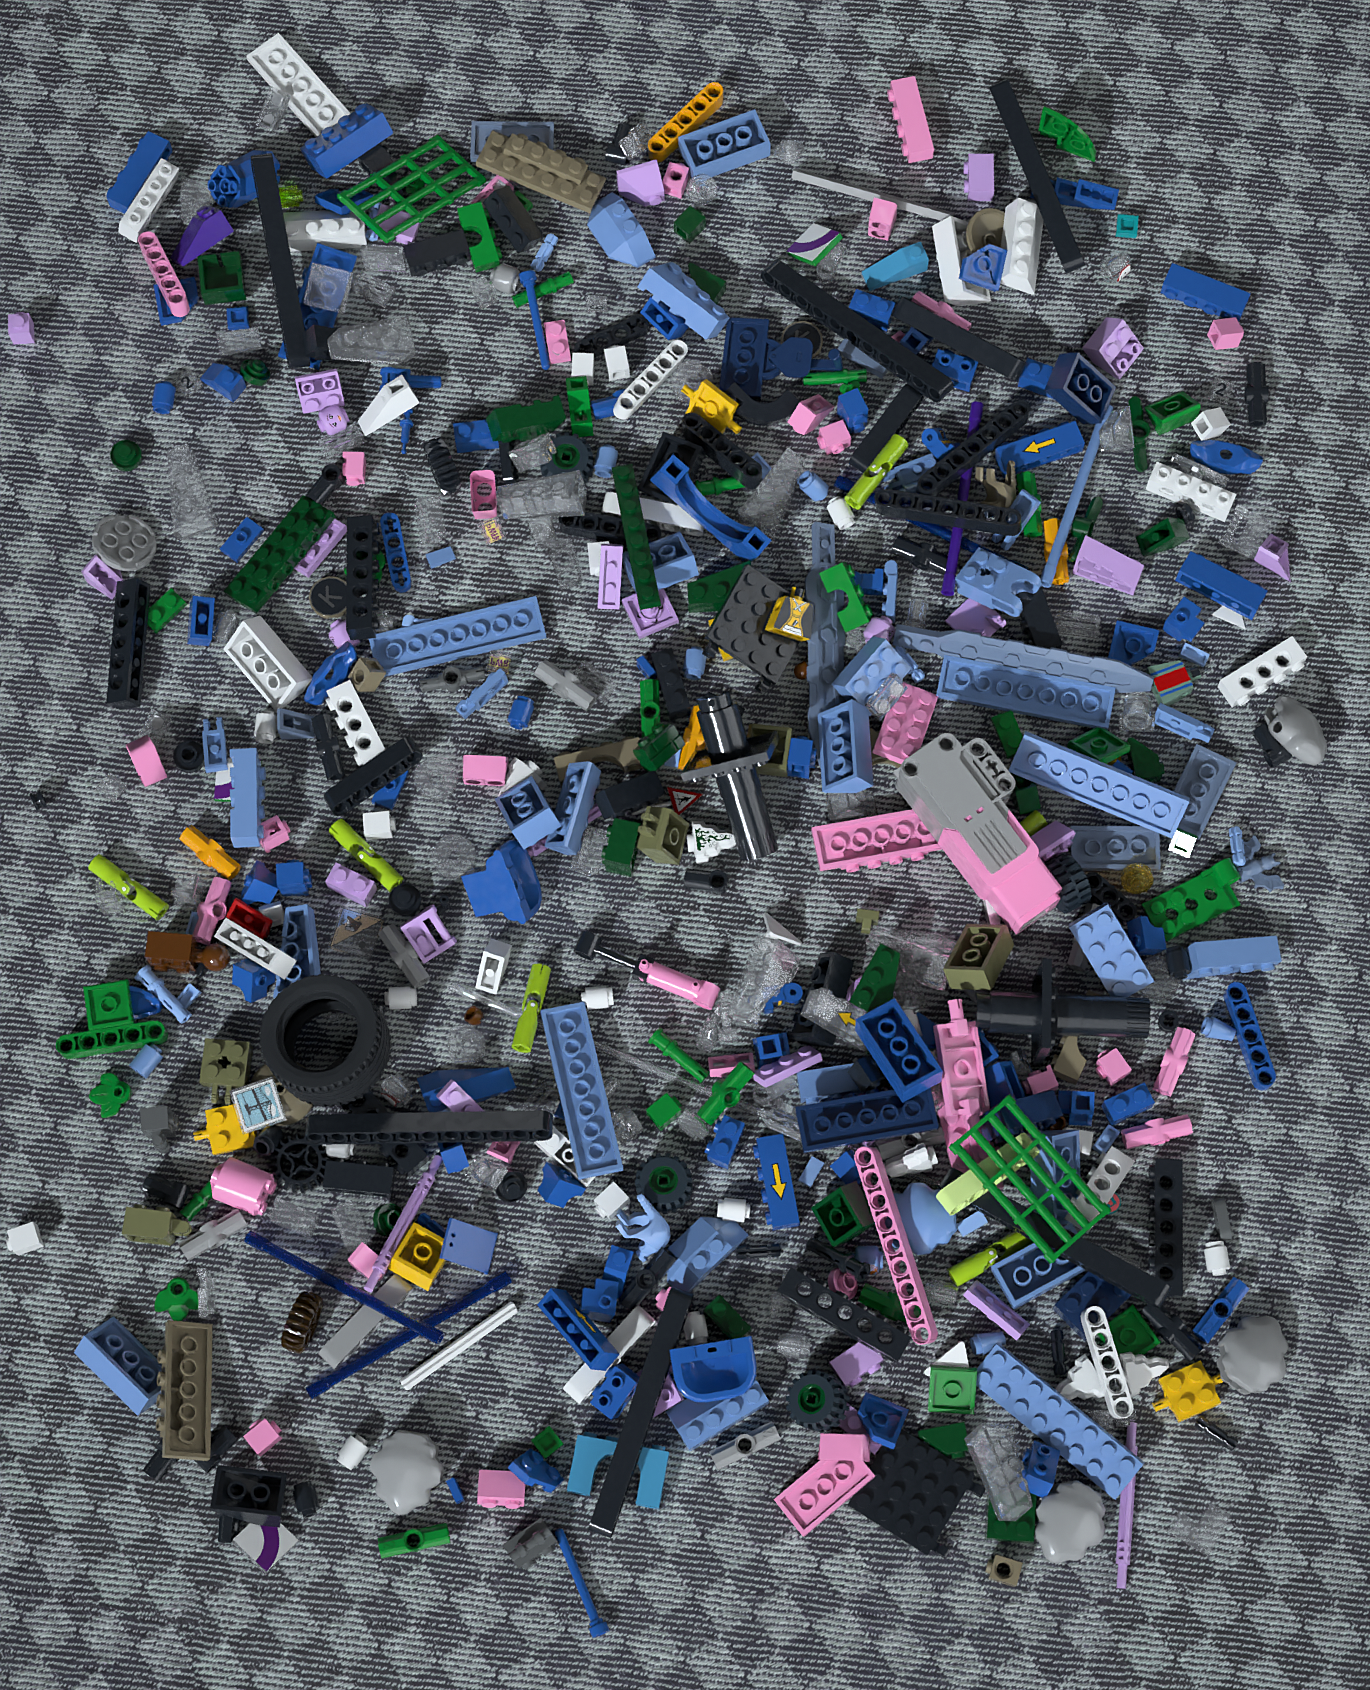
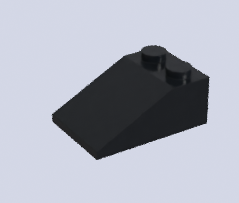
(669, 445)
(249, 1494)

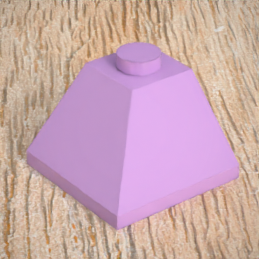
(641, 183)

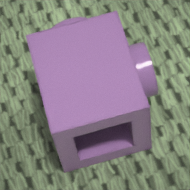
(21, 328)

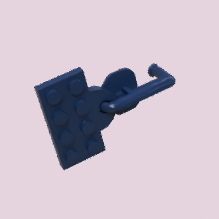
(749, 355)

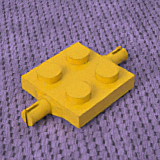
(712, 406)
(224, 1131)
(1188, 1391)

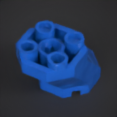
(234, 182)

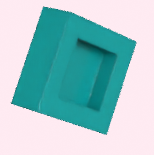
(1126, 226)

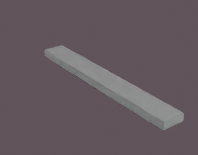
(869, 194)

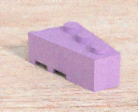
(1107, 566)

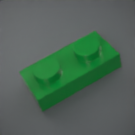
(164, 610)
(1007, 732)

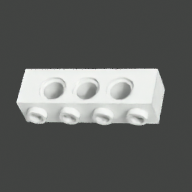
(148, 200)
(1190, 490)
(1287, 650)
(346, 695)
(255, 948)
(1103, 1182)

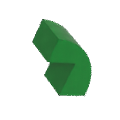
(579, 406)

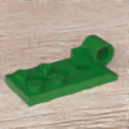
(1216, 878)

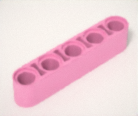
(163, 274)

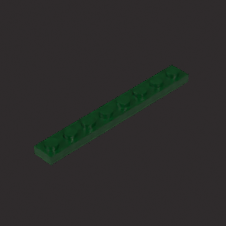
(636, 537)

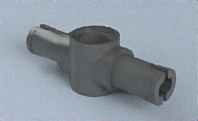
(441, 682)

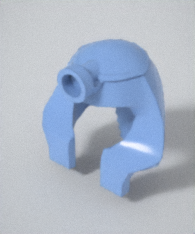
(654, 1229)

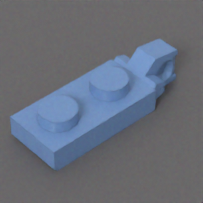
(482, 693)
(1182, 724)

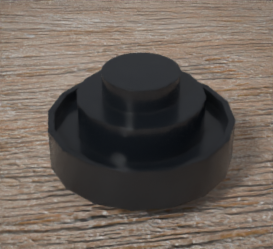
(189, 756)
(405, 900)
(512, 1186)

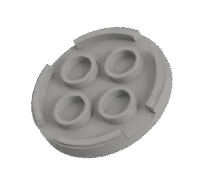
(124, 542)

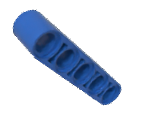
(1249, 1025)

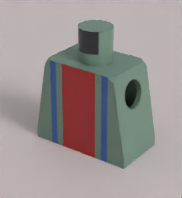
(1172, 681)

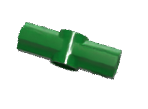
(1027, 481)
(649, 700)
(725, 1093)
(886, 1303)
(429, 1537)

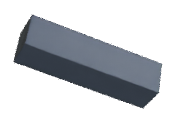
(858, 357)

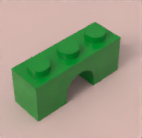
(474, 219)
(842, 578)

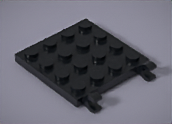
(742, 625)
(914, 1493)

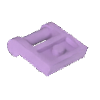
(421, 937)

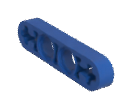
(396, 552)

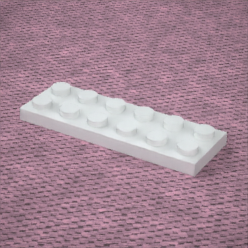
(289, 73)

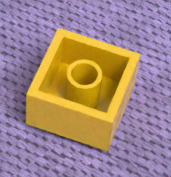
(418, 1257)

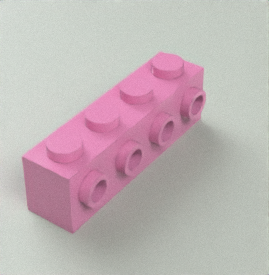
(911, 119)

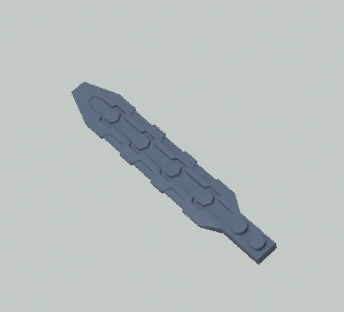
(827, 634)
(1025, 657)

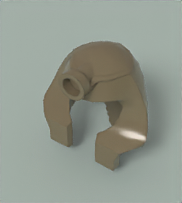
(998, 493)

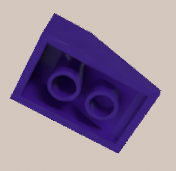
(201, 234)

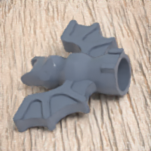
(1253, 868)

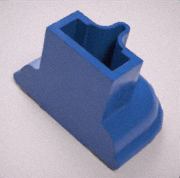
(505, 884)
(717, 1374)

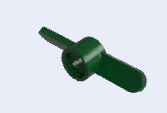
(1138, 422)
(1085, 525)

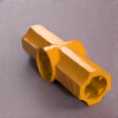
(1050, 531)
(692, 737)
(210, 852)

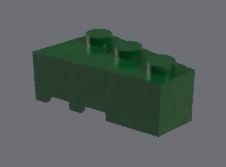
(525, 422)
(711, 591)
(878, 980)

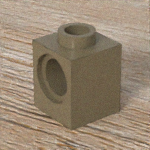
(366, 674)
(1014, 1570)

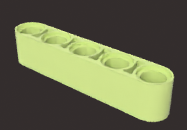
(969, 1188)

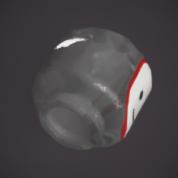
(1115, 266)
(397, 1090)

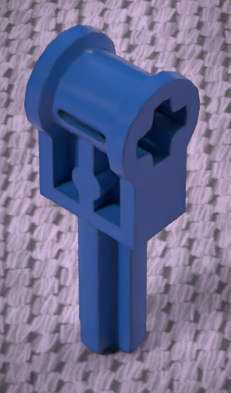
(414, 381)

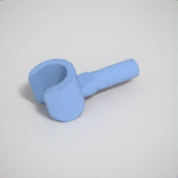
(410, 620)

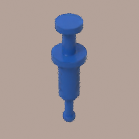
(406, 424)

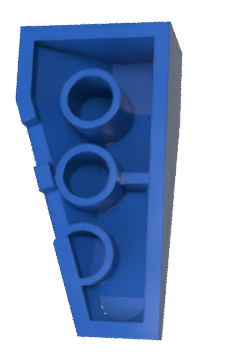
(477, 1083)

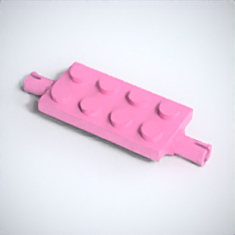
(962, 1066)

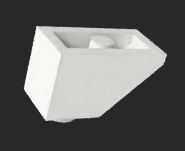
(493, 966)

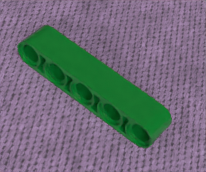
(101, 1036)

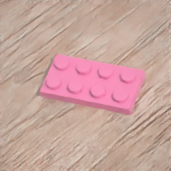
(905, 725)
(822, 1491)

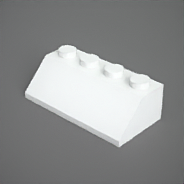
(324, 227)
(1022, 239)
(951, 249)
(267, 662)

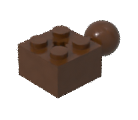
(182, 953)

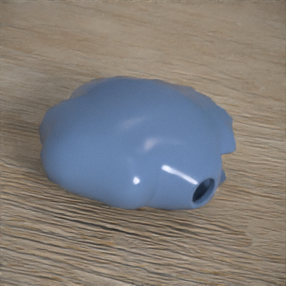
(923, 1219)

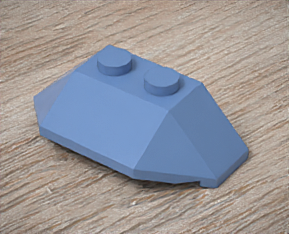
(619, 231)
(702, 1250)

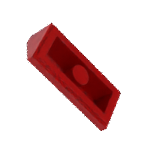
(249, 919)

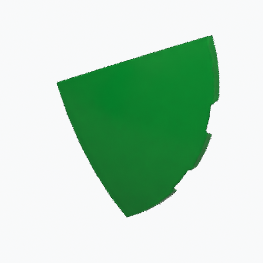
(1067, 133)

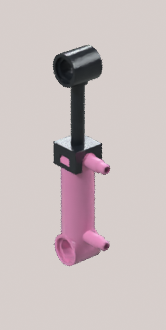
(648, 971)

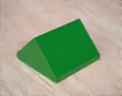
(1172, 412)

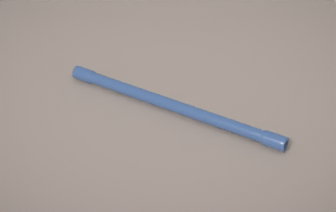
(1050, 568)

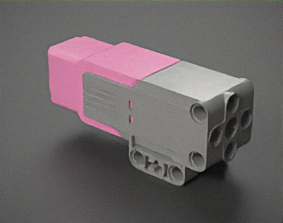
(968, 816)

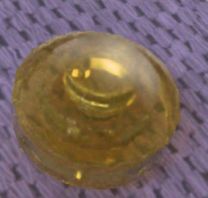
(1136, 878)

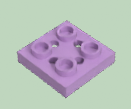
(644, 626)

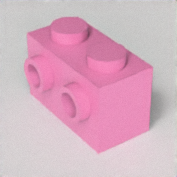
(500, 1489)

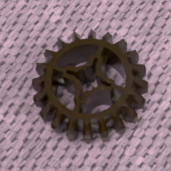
(302, 1322)

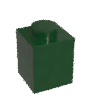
(690, 224)

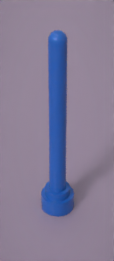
(528, 280)
(597, 1625)

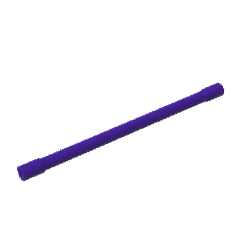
(949, 581)

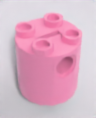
(242, 1186)

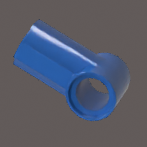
(604, 407)

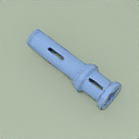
(156, 987)

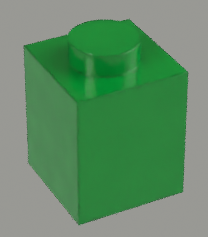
(664, 1111)

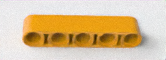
(687, 113)

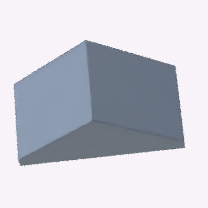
(294, 725)

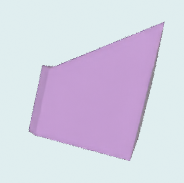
(1274, 556)
(102, 576)

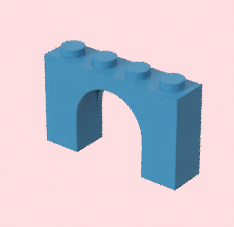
(592, 1450)

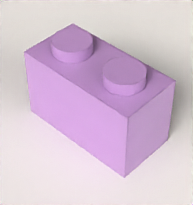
(979, 177)
(351, 884)
(855, 1363)

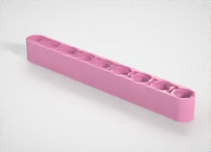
(904, 1252)

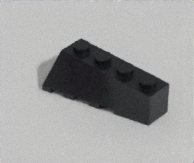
(830, 972)

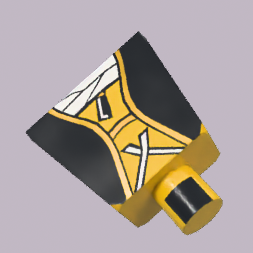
(792, 616)

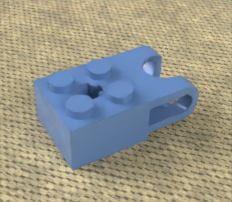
(996, 582)

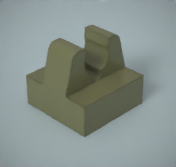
(867, 918)

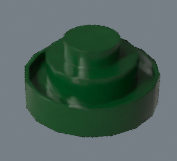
(254, 372)
(126, 455)
(386, 1218)

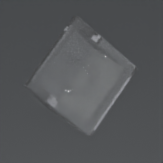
(328, 288)

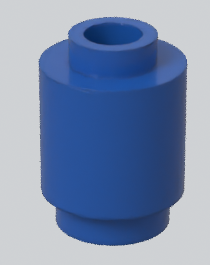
(163, 397)
(520, 712)

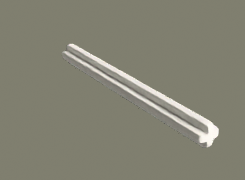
(459, 1345)

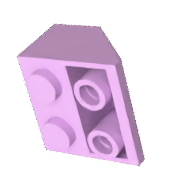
(408, 235)
(1113, 347)
(319, 390)
(1053, 840)

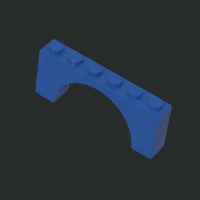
(742, 540)

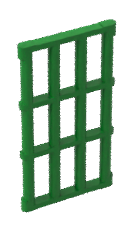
(406, 204)
(1035, 1203)

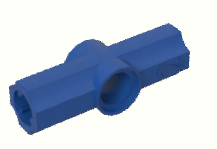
(1211, 1321)

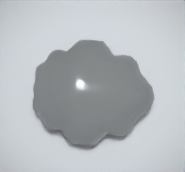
(1296, 730)
(1252, 1354)
(406, 1470)
(1069, 1521)

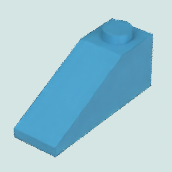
(897, 266)

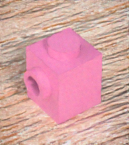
(1225, 333)
(834, 438)
(1112, 1066)
(263, 1436)

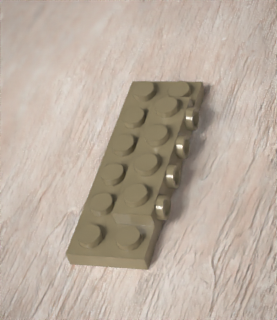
(541, 169)
(185, 1390)

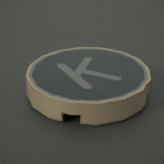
(804, 330)
(328, 597)

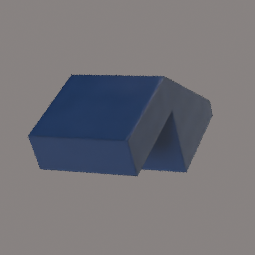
(916, 340)

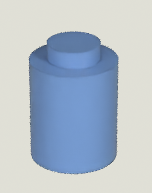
(146, 1060)

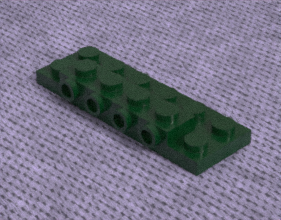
(279, 554)

